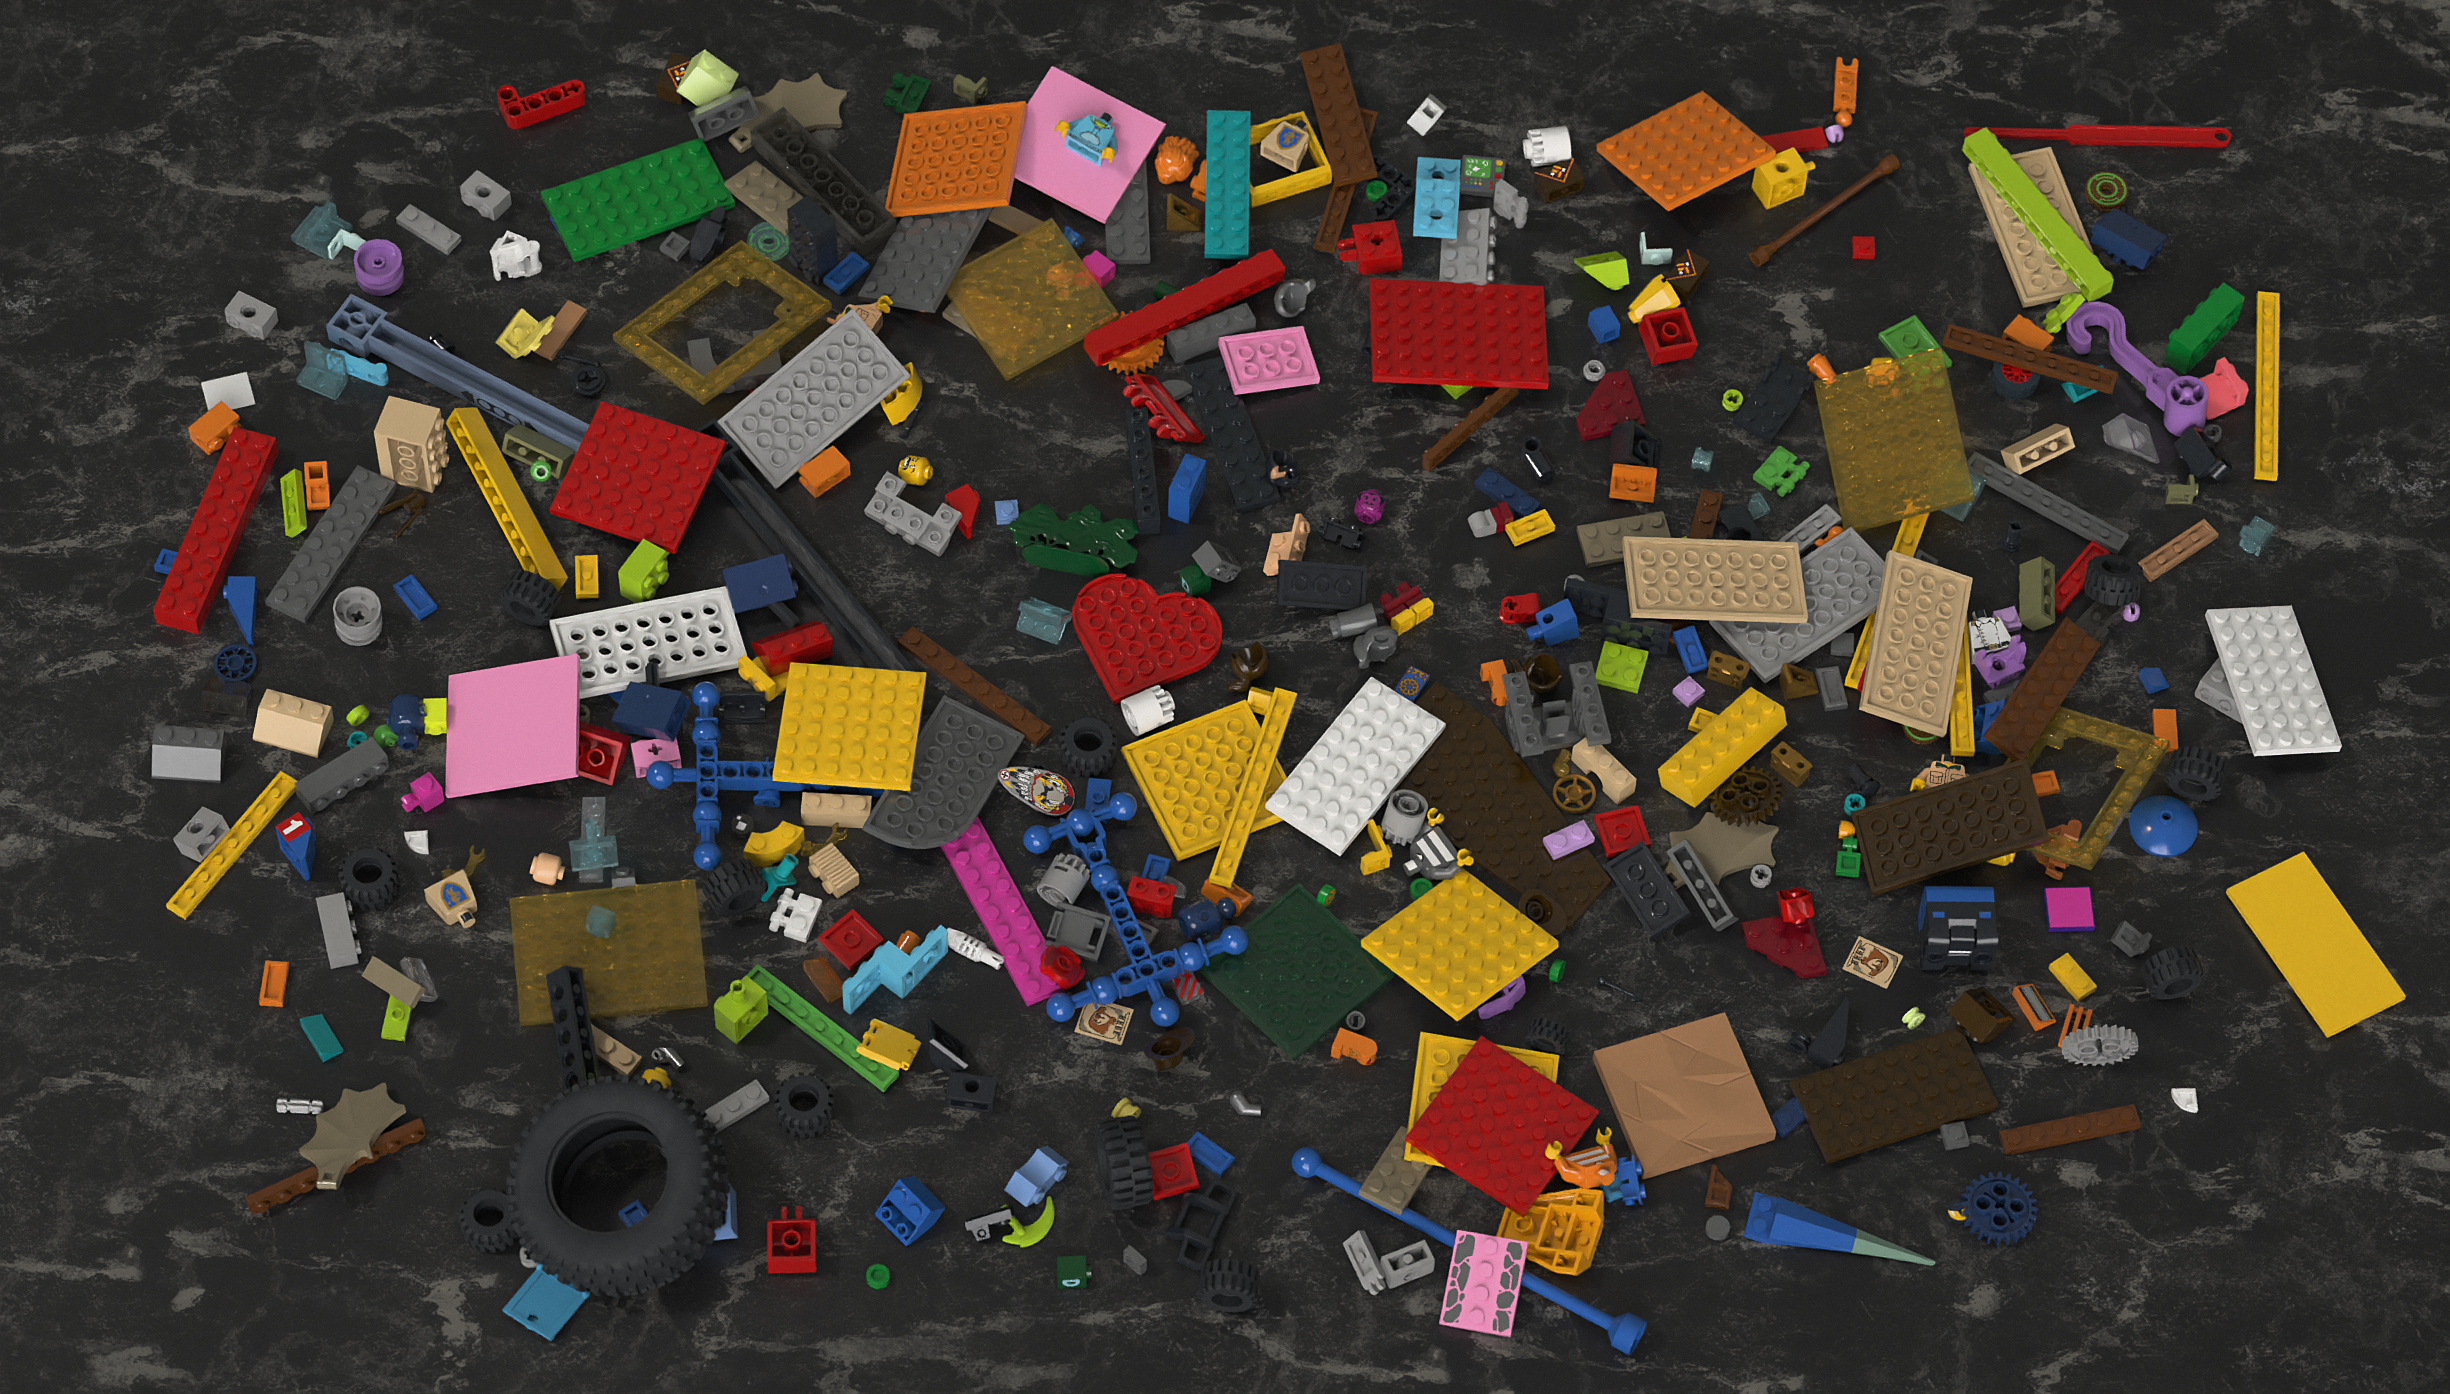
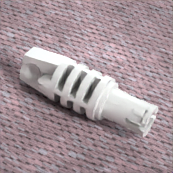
(973, 948)

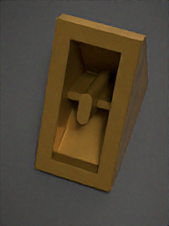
(1182, 215)
(1796, 682)

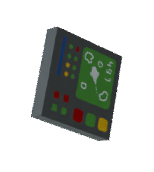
(1481, 175)

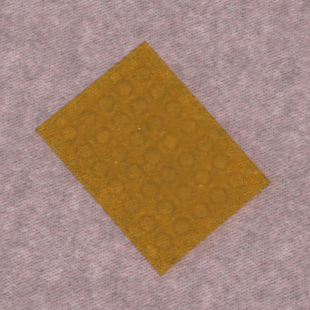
(1894, 440)
(642, 967)

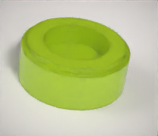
(358, 715)

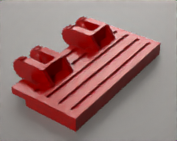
(1169, 416)

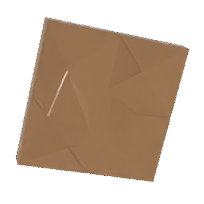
(1684, 1095)

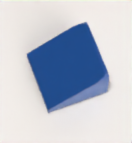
(2153, 680)

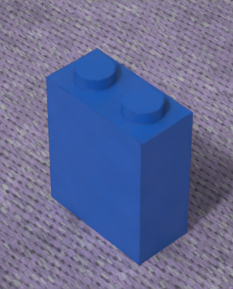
(1187, 488)

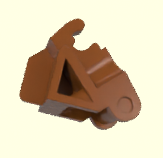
(2070, 831)

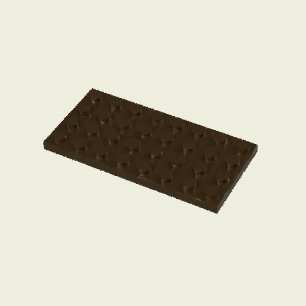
(1950, 827)
(1893, 1094)

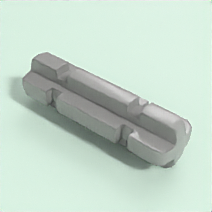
(300, 1106)

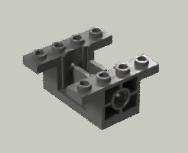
(1556, 722)

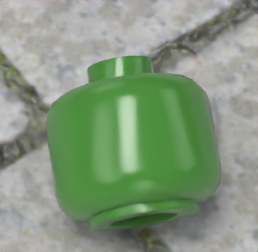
(540, 475)
(384, 736)

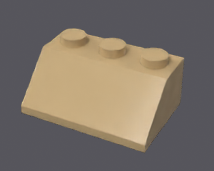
(292, 723)

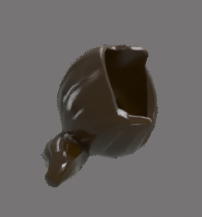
(1248, 665)
(1540, 670)

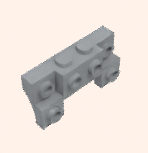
(910, 522)

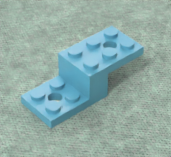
(1437, 197)
(895, 969)

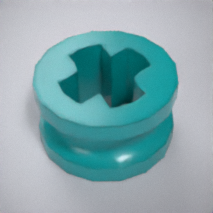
(1852, 798)

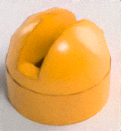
(1845, 829)

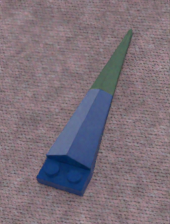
(1789, 1224)

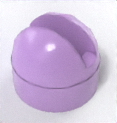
(1835, 132)
(2127, 612)

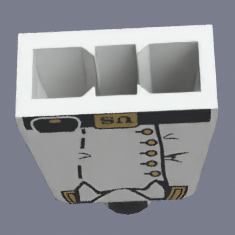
(1986, 634)

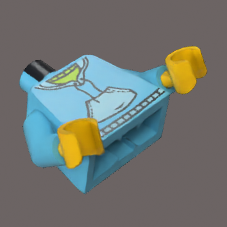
(1090, 137)

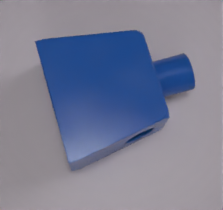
(1555, 624)

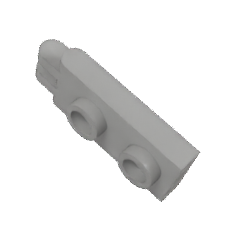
(1365, 1262)

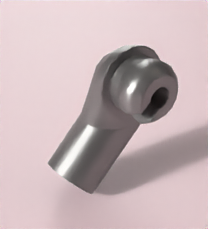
(668, 1055)
(1242, 1106)

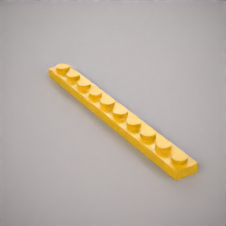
(2266, 386)
(1905, 543)
(1253, 787)

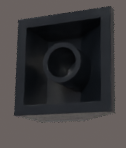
(1634, 446)

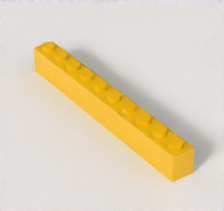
(504, 495)

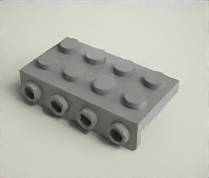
(1471, 254)
(2216, 691)

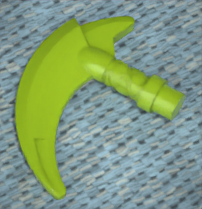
(1033, 1233)

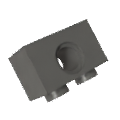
(1217, 561)

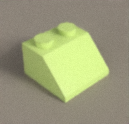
(706, 79)

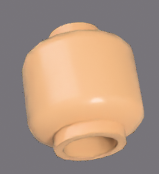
(547, 868)

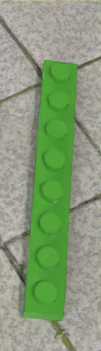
(822, 1029)

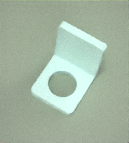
(344, 238)
(1653, 256)

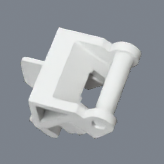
(511, 255)

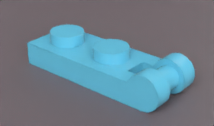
(365, 370)

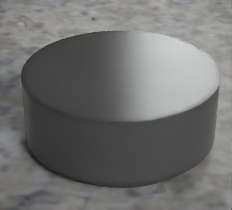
(1717, 1227)

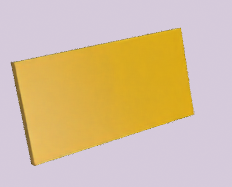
(2315, 944)

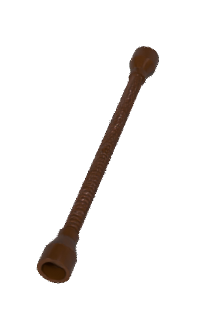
(1763, 253)

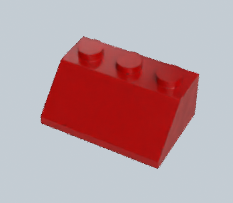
(796, 645)
(601, 752)

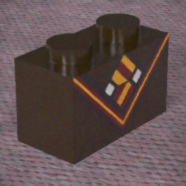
(671, 79)
(1559, 181)
(1687, 274)

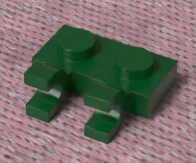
(912, 96)

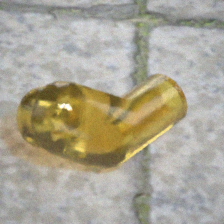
(1560, 764)

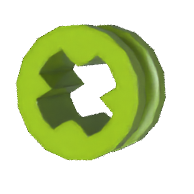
(1734, 394)

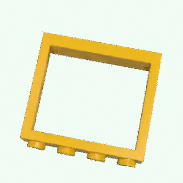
(1296, 183)

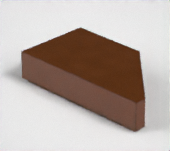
(1718, 1191)

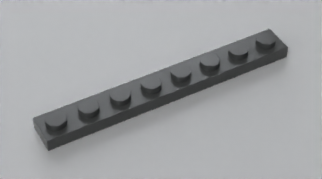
(2048, 504)

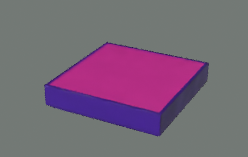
(2069, 909)

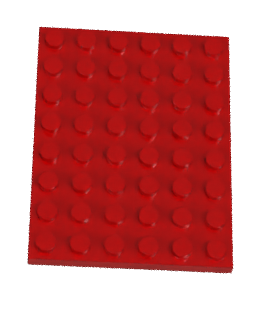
(1458, 334)

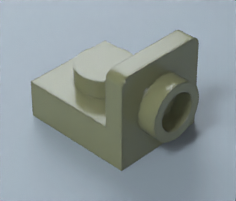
(969, 90)
(2182, 493)

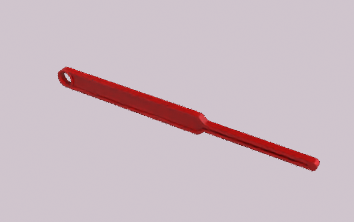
(2118, 135)

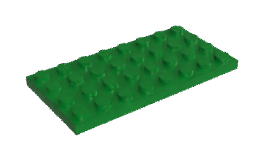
(637, 199)

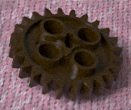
(1747, 797)

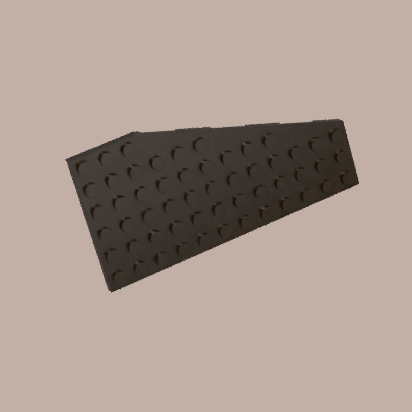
(1498, 807)

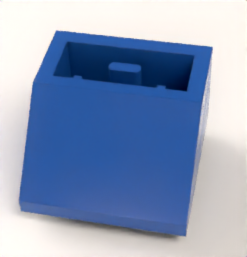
(1982, 719)
(909, 1210)

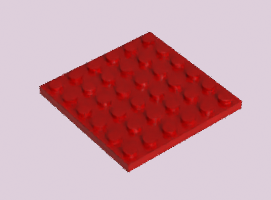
(638, 477)
(1497, 1123)

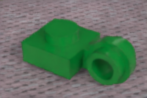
(1848, 862)

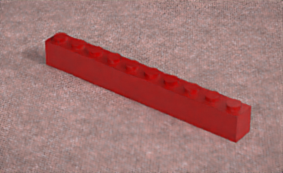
(1184, 307)

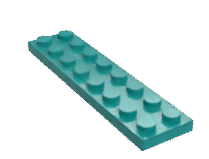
(1227, 184)

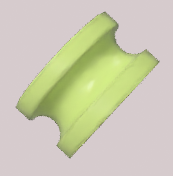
(1913, 1018)

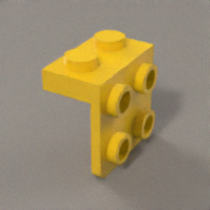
(758, 677)

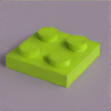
(1621, 667)

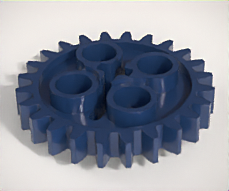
(1998, 1208)

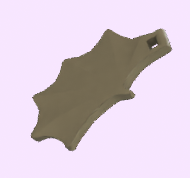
(808, 101)
(1725, 847)
(349, 1132)

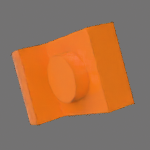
(317, 485)

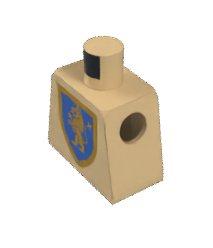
(1286, 144)
(453, 899)

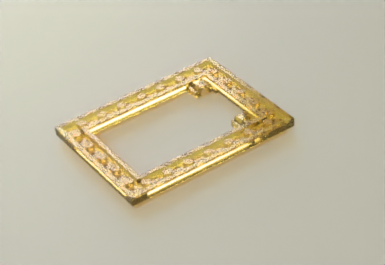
(731, 266)
(2146, 755)

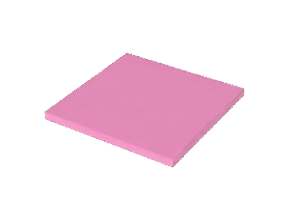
(1064, 173)
(513, 726)

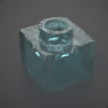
(600, 921)

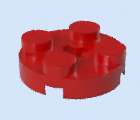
(1051, 966)

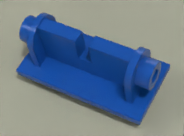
(1632, 1190)

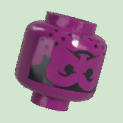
(1369, 506)

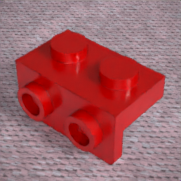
(1151, 897)

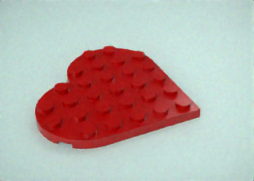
(1142, 636)

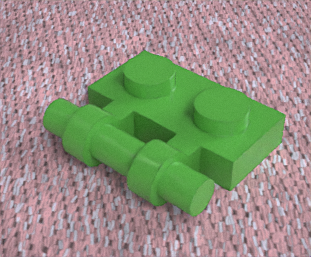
(1774, 469)

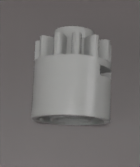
(1404, 816)
(1063, 880)

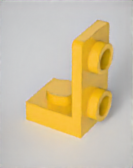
(1377, 860)

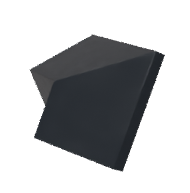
(945, 1049)

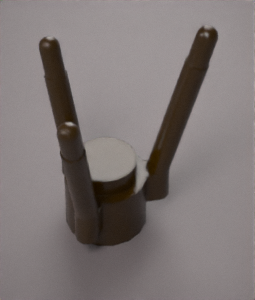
(411, 502)

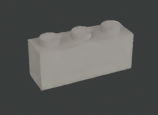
(338, 930)

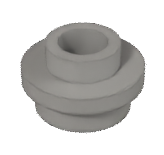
(1594, 365)

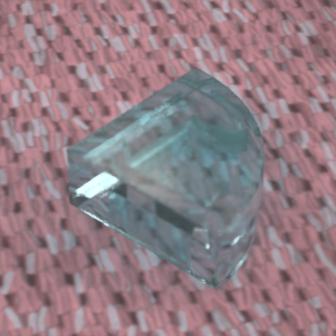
(1758, 506)

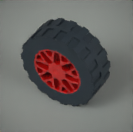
(2014, 381)

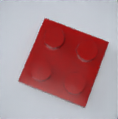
(1621, 830)
(851, 940)
(1172, 1171)

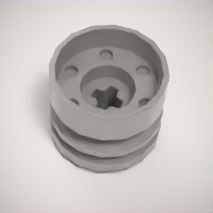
(357, 616)

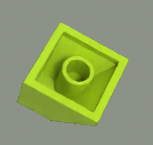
(1607, 268)

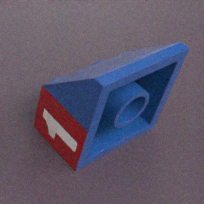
(298, 843)

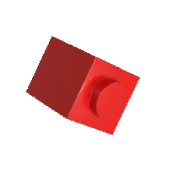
(966, 502)

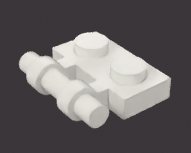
(802, 917)

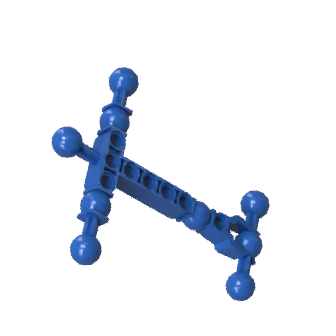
(707, 812)
(1106, 880)

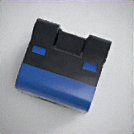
(1957, 927)

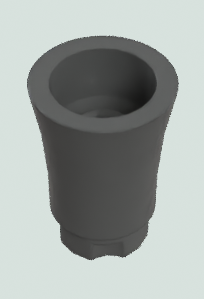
(1353, 621)

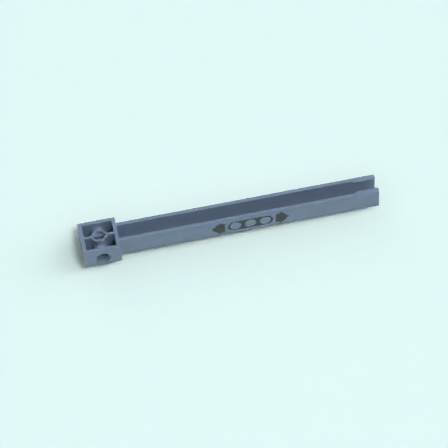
(368, 330)

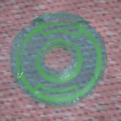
(766, 231)

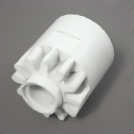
(1547, 146)
(1148, 709)

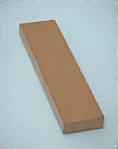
(2178, 550)

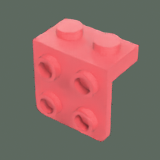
(2224, 389)

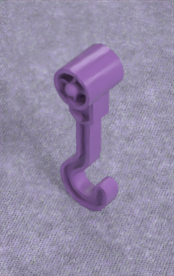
(2181, 398)

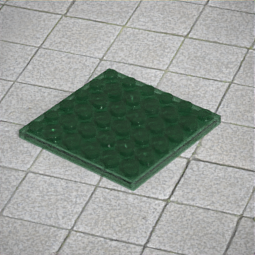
(1297, 972)

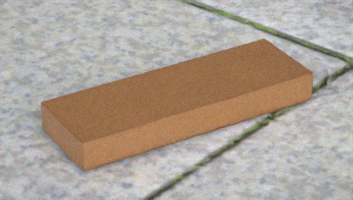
(564, 325)

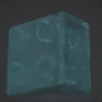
(324, 370)

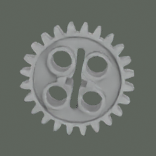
(2115, 1042)

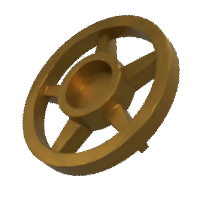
(1574, 793)

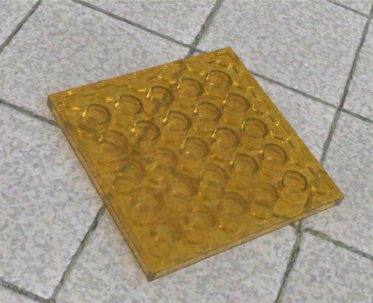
(1029, 299)

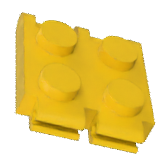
(889, 1045)

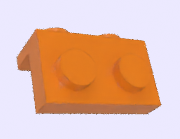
(1633, 483)

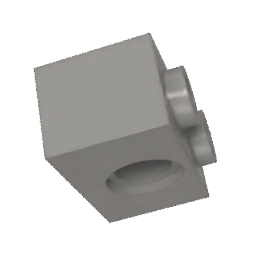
(485, 195)
(244, 306)
(201, 834)
(1407, 1264)

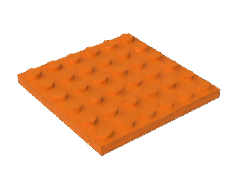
(1685, 150)
(956, 159)

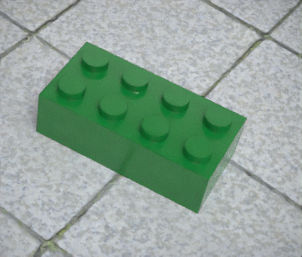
(2203, 328)

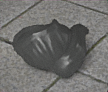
(1292, 296)
(1375, 645)

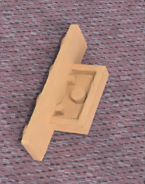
(1287, 545)

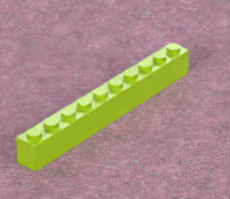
(2038, 215)

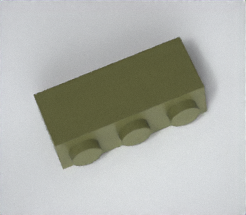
(529, 446)
(2037, 593)

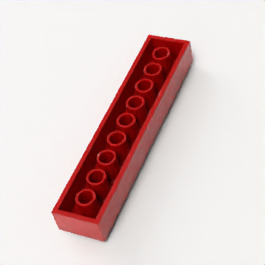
(216, 530)

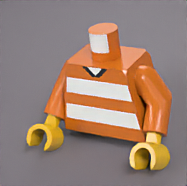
(1587, 1167)

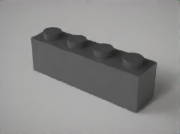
(1204, 334)
(342, 775)
(1702, 885)

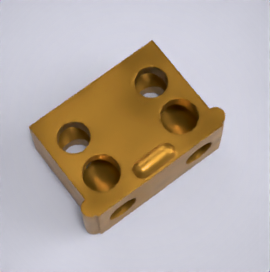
(1728, 669)
(1789, 763)

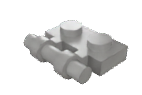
(1509, 204)

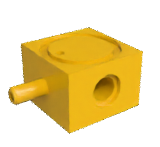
(1781, 178)

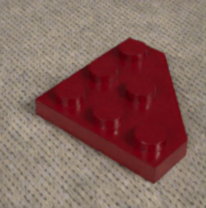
(1609, 406)
(1786, 944)

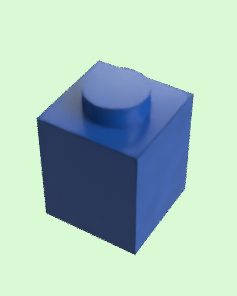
(1603, 324)

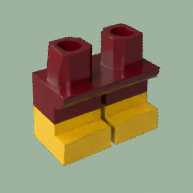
(1407, 608)

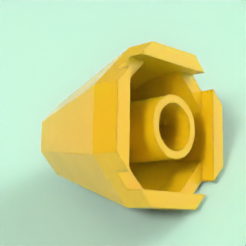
(1652, 299)

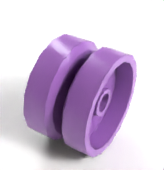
(379, 267)

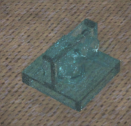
(320, 229)
(1042, 620)
(593, 851)

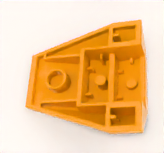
(1559, 1229)

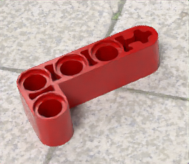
(540, 104)

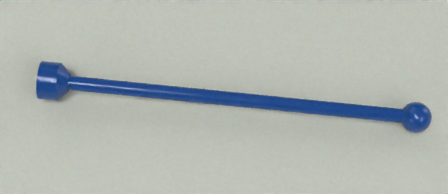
(1623, 1330)

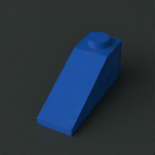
(242, 602)

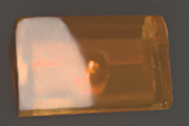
(824, 978)

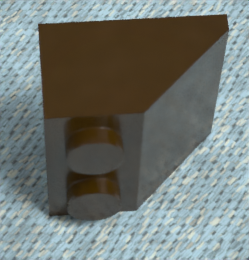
(1981, 1015)

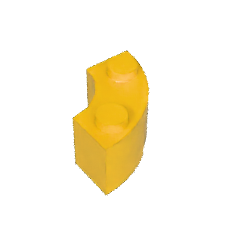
(904, 398)
(772, 846)

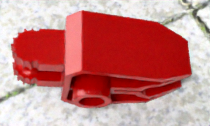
(1795, 905)

